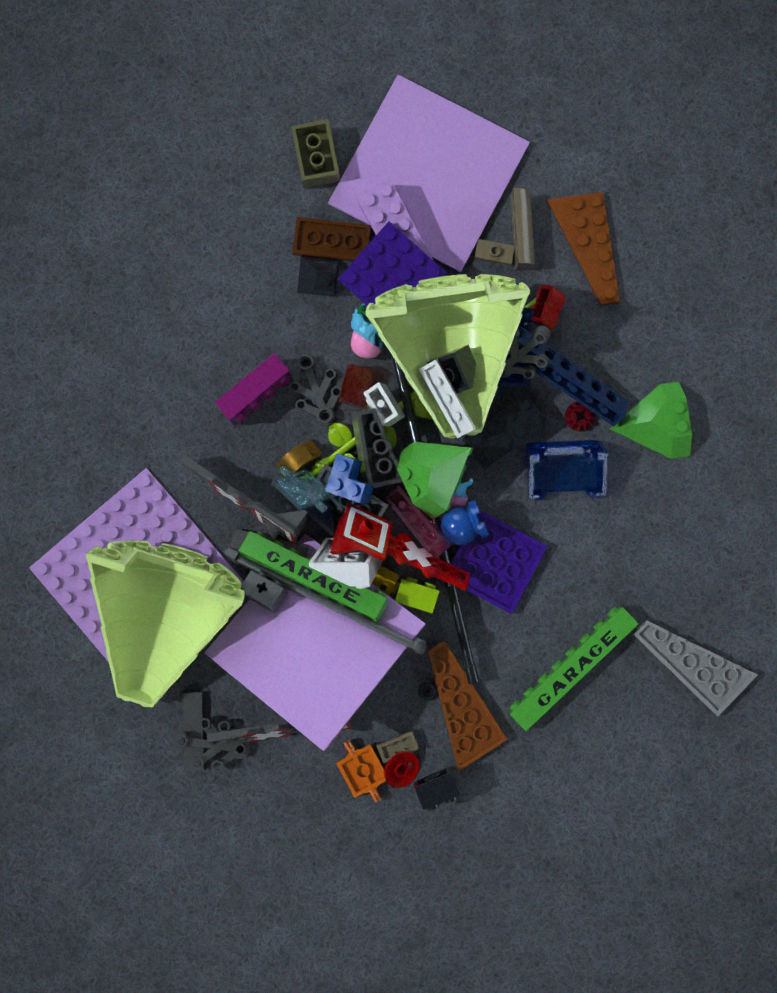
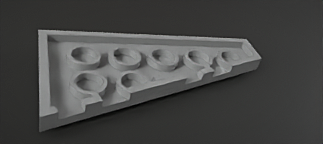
(704, 673)

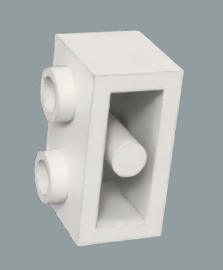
(384, 403)

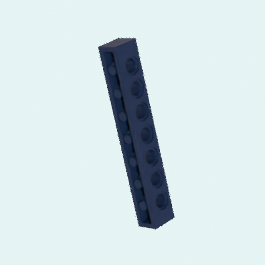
(576, 382)

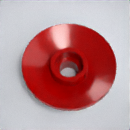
(401, 769)

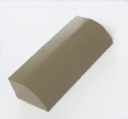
(522, 229)

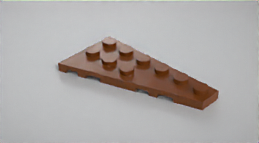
(587, 233)
(467, 718)

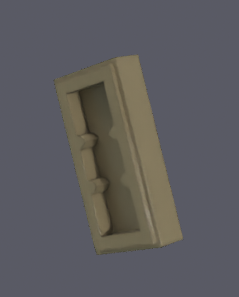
(494, 252)
(397, 744)

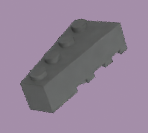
(374, 449)

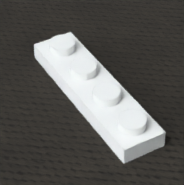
(447, 398)

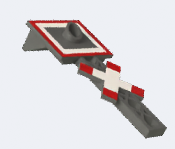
(287, 525)
(257, 733)

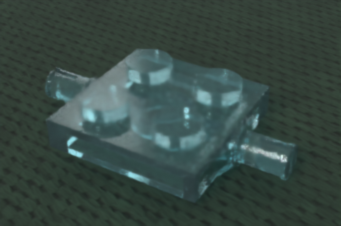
(302, 489)

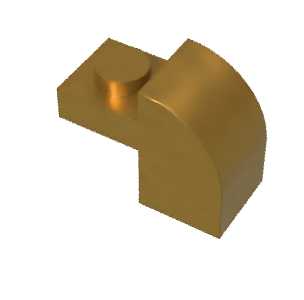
(300, 456)

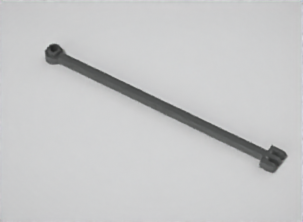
(416, 645)

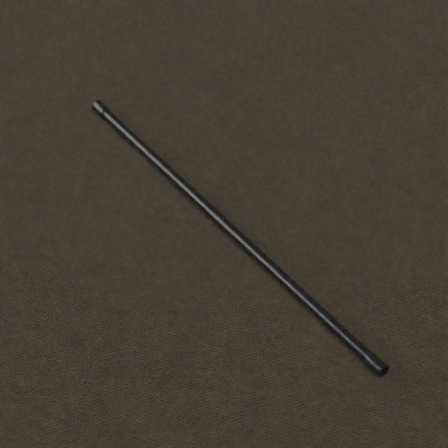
(470, 667)

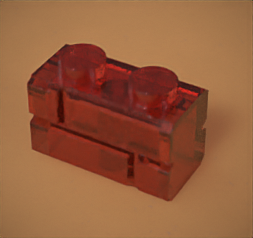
(355, 383)

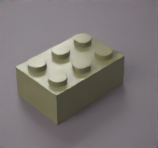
(315, 153)

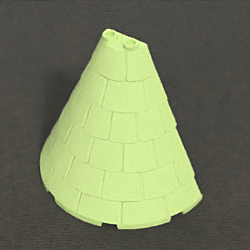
(445, 316)
(157, 612)

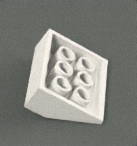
(350, 568)

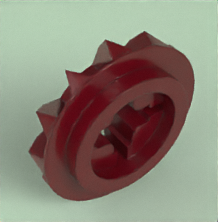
(582, 425)

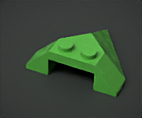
(660, 422)
(432, 474)

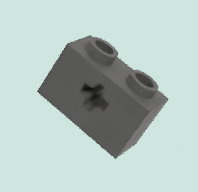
(271, 598)

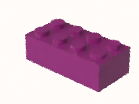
(254, 389)

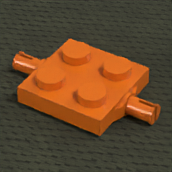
(362, 770)

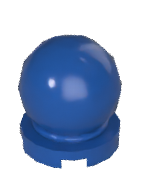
(463, 524)

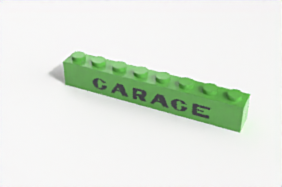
(296, 568)
(572, 668)

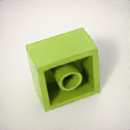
(417, 595)

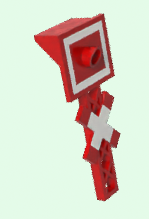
(371, 535)

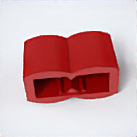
(547, 306)

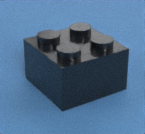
(436, 789)

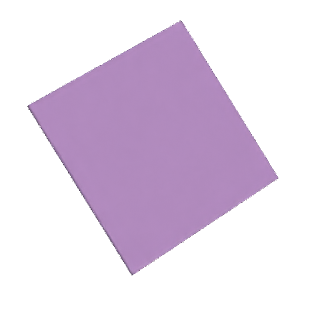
(442, 164)
(135, 512)
(310, 659)

